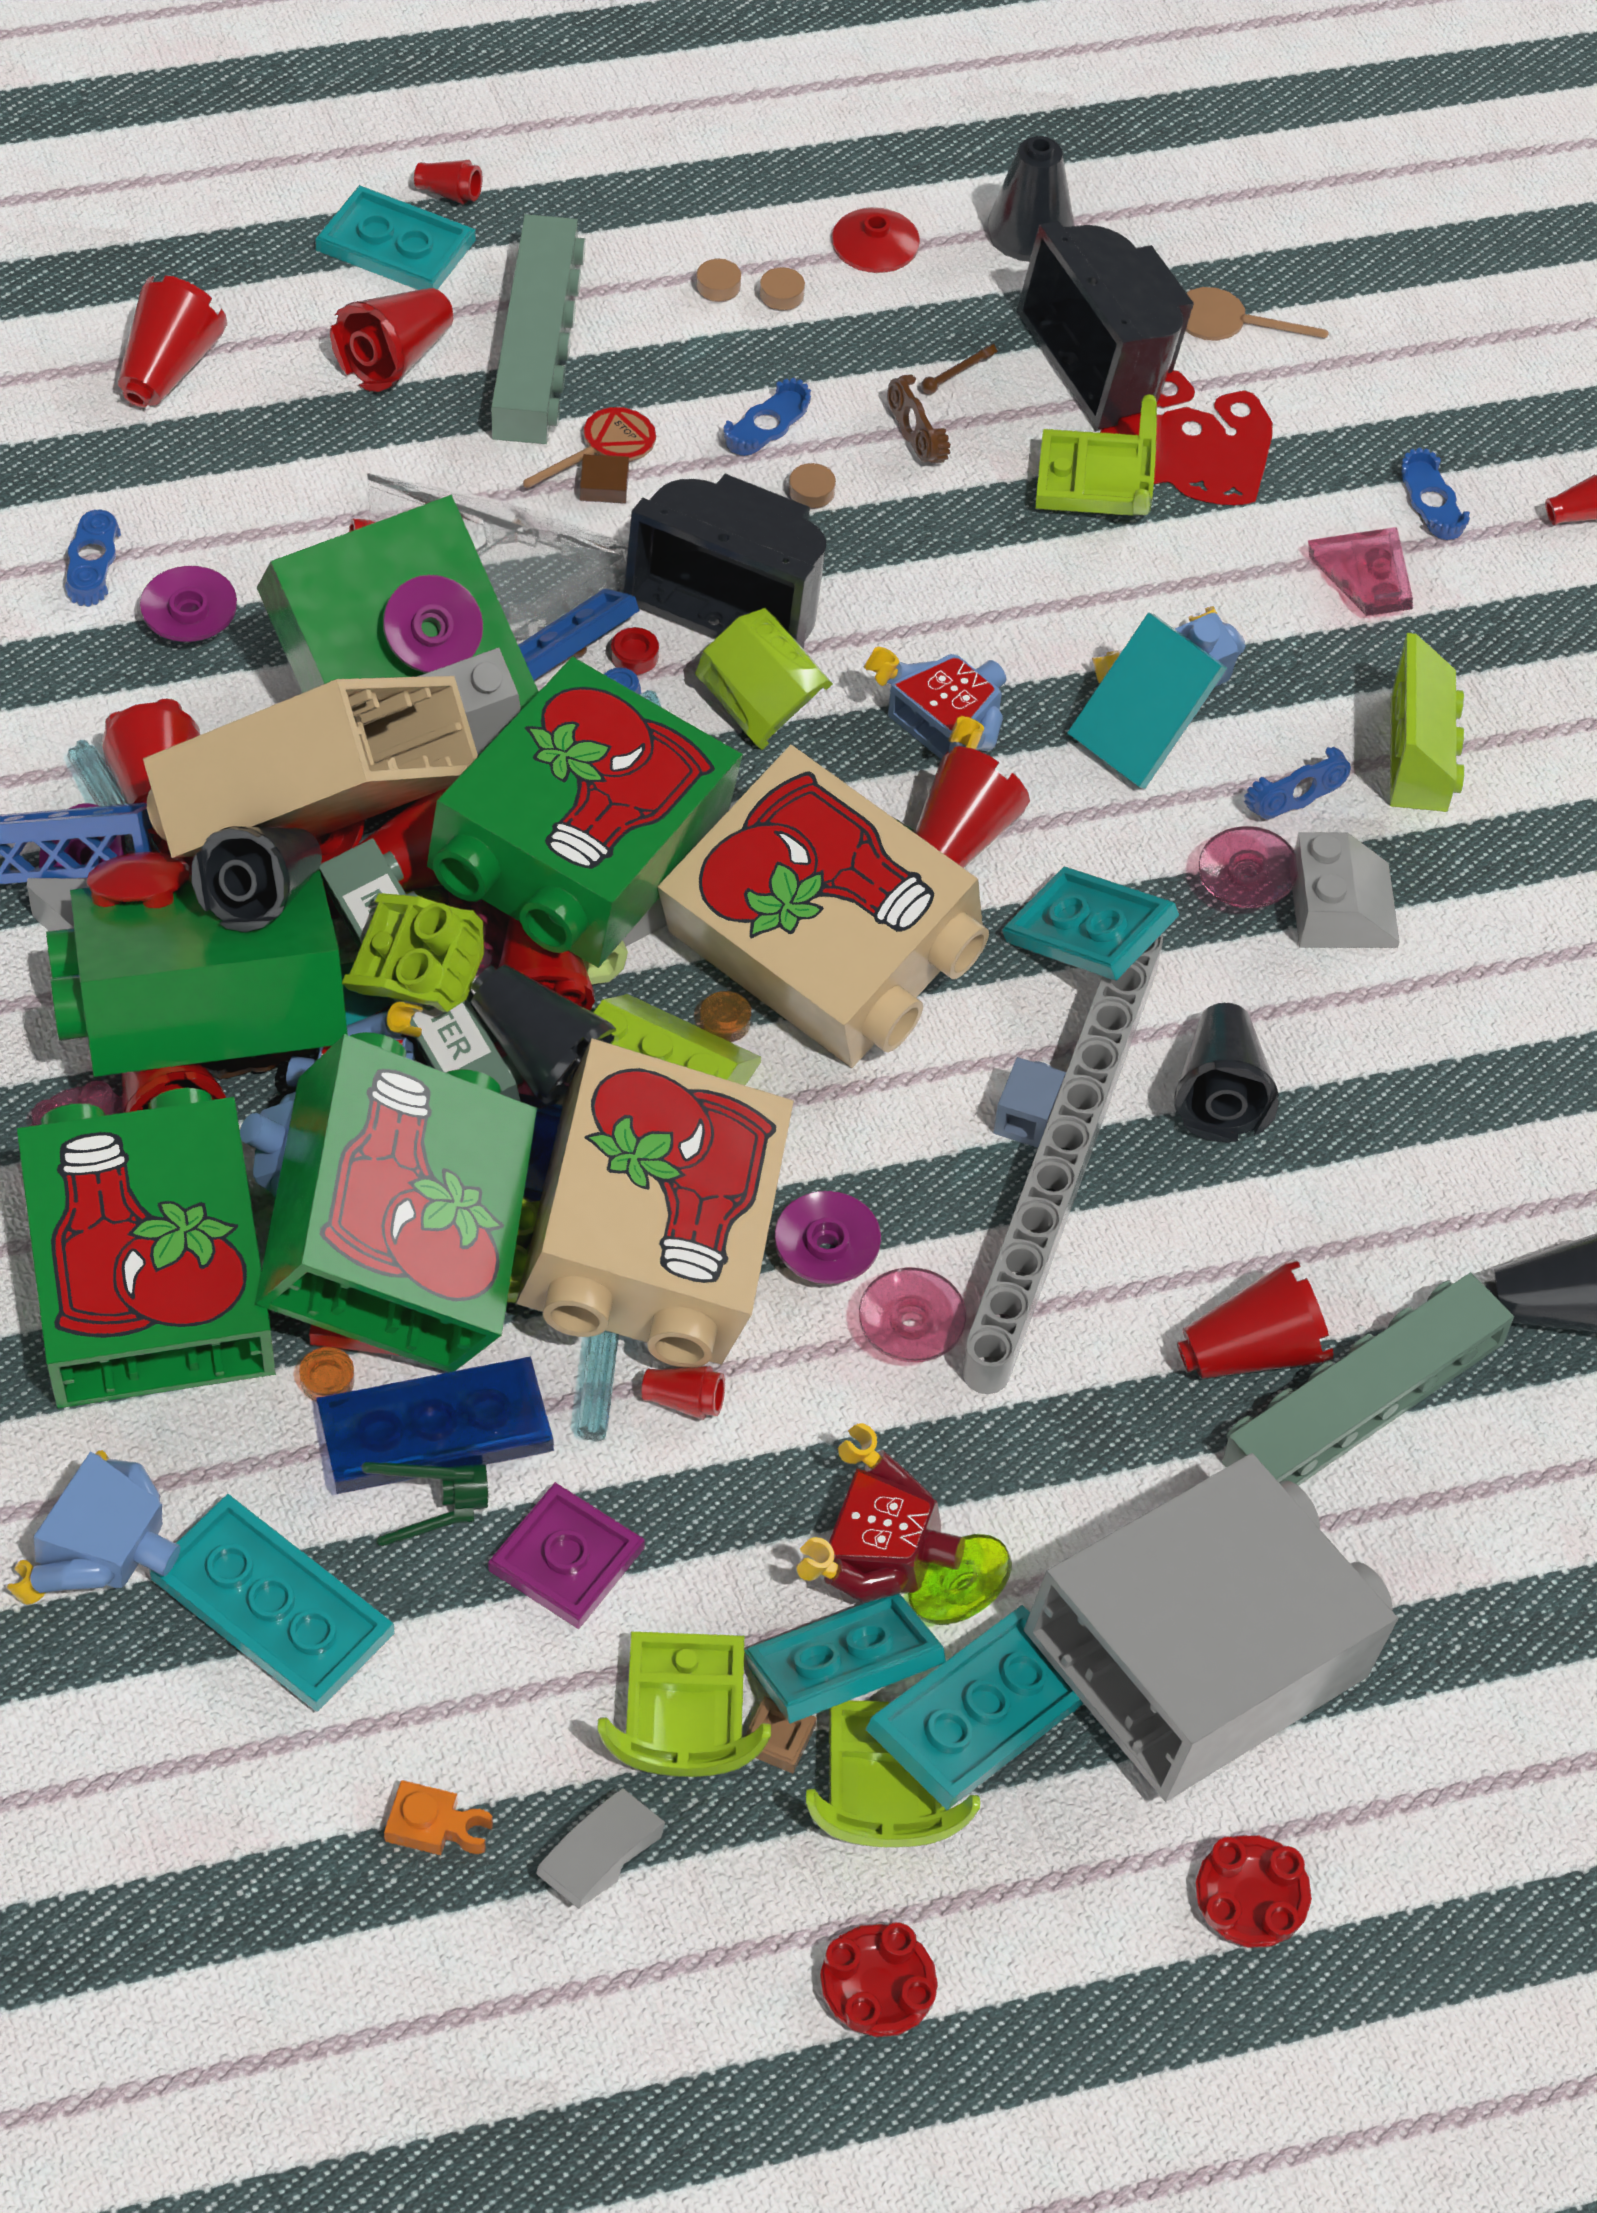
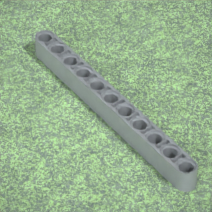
(1116, 1008)

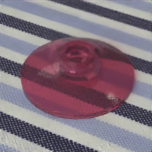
(1252, 853)
(917, 1297)

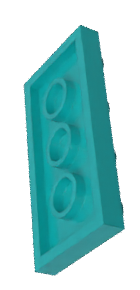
(274, 1603)
(975, 1711)

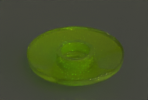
(958, 1594)

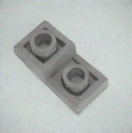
(596, 1849)

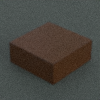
(604, 478)

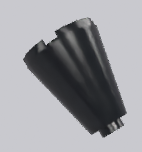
(1030, 196)
(253, 873)
(537, 1028)
(1226, 1078)
(1552, 1286)

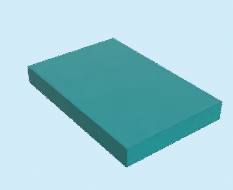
(395, 239)
(1147, 700)
(1090, 923)
(844, 1657)

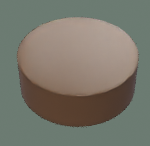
(718, 279)
(782, 288)
(812, 485)

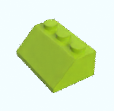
(1425, 730)
(671, 1039)

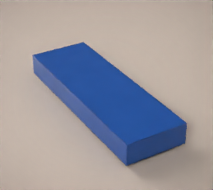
(576, 630)

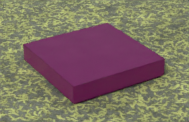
(566, 1555)

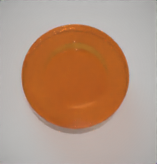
(726, 1015)
(326, 1373)

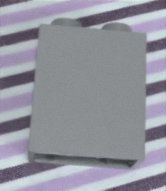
(1210, 1624)

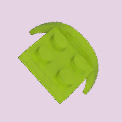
(1099, 469)
(684, 1707)
(873, 1794)

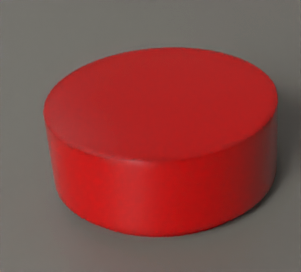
(635, 650)

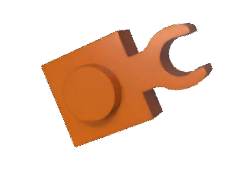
(428, 1817)

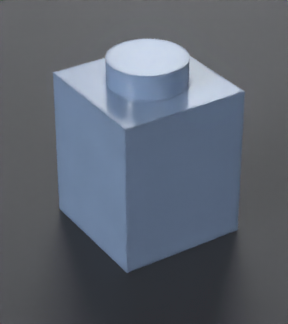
(1027, 1101)

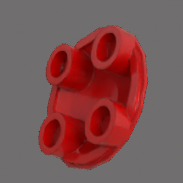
(138, 877)
(1253, 1890)
(879, 1979)

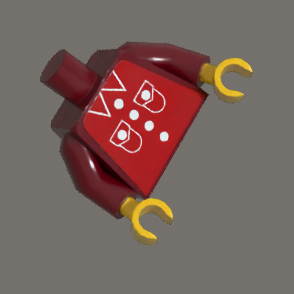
(883, 1531)

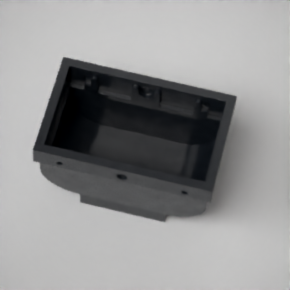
(1104, 316)
(724, 552)

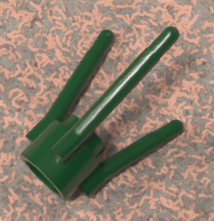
(460, 1486)

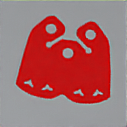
(1212, 455)

